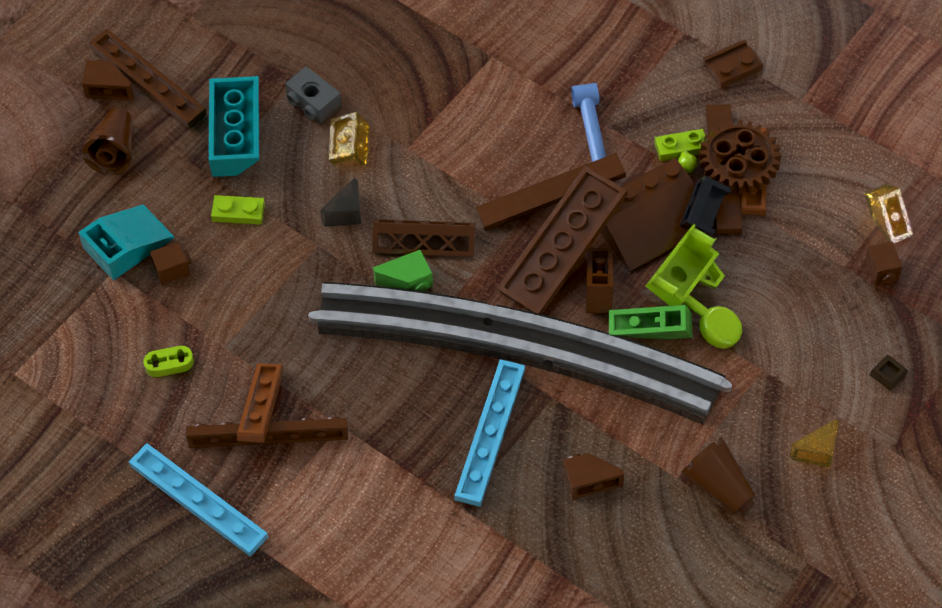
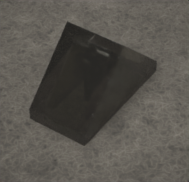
(344, 207)

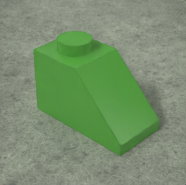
(405, 272)

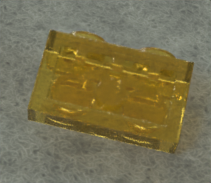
(348, 139)

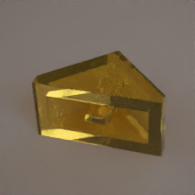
(817, 446)

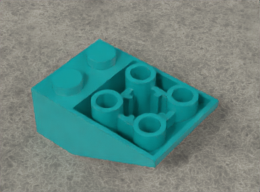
(124, 239)

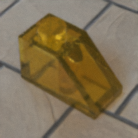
(889, 212)

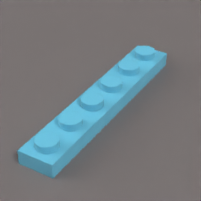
(490, 433)
(198, 500)

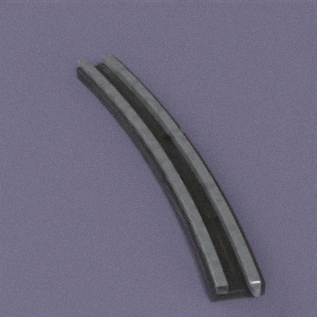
(521, 339)

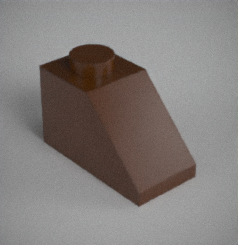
(105, 81)
(590, 475)

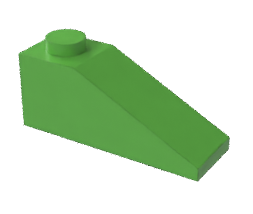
(652, 322)

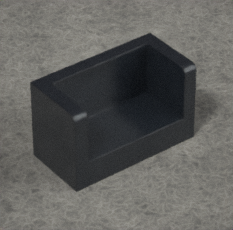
(704, 205)

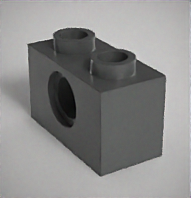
(313, 95)

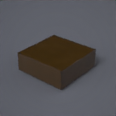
(888, 372)

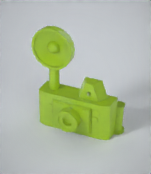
(677, 276)

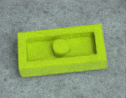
(238, 209)

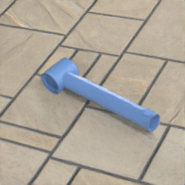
(586, 98)

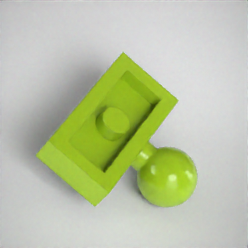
(681, 146)

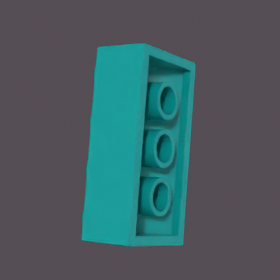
(233, 124)

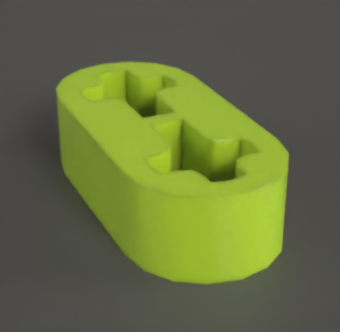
(168, 361)

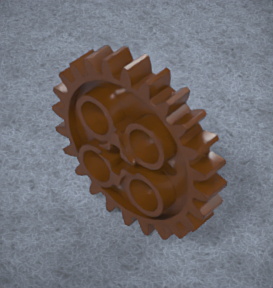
(740, 156)

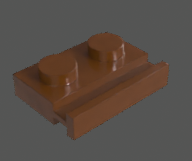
(732, 63)

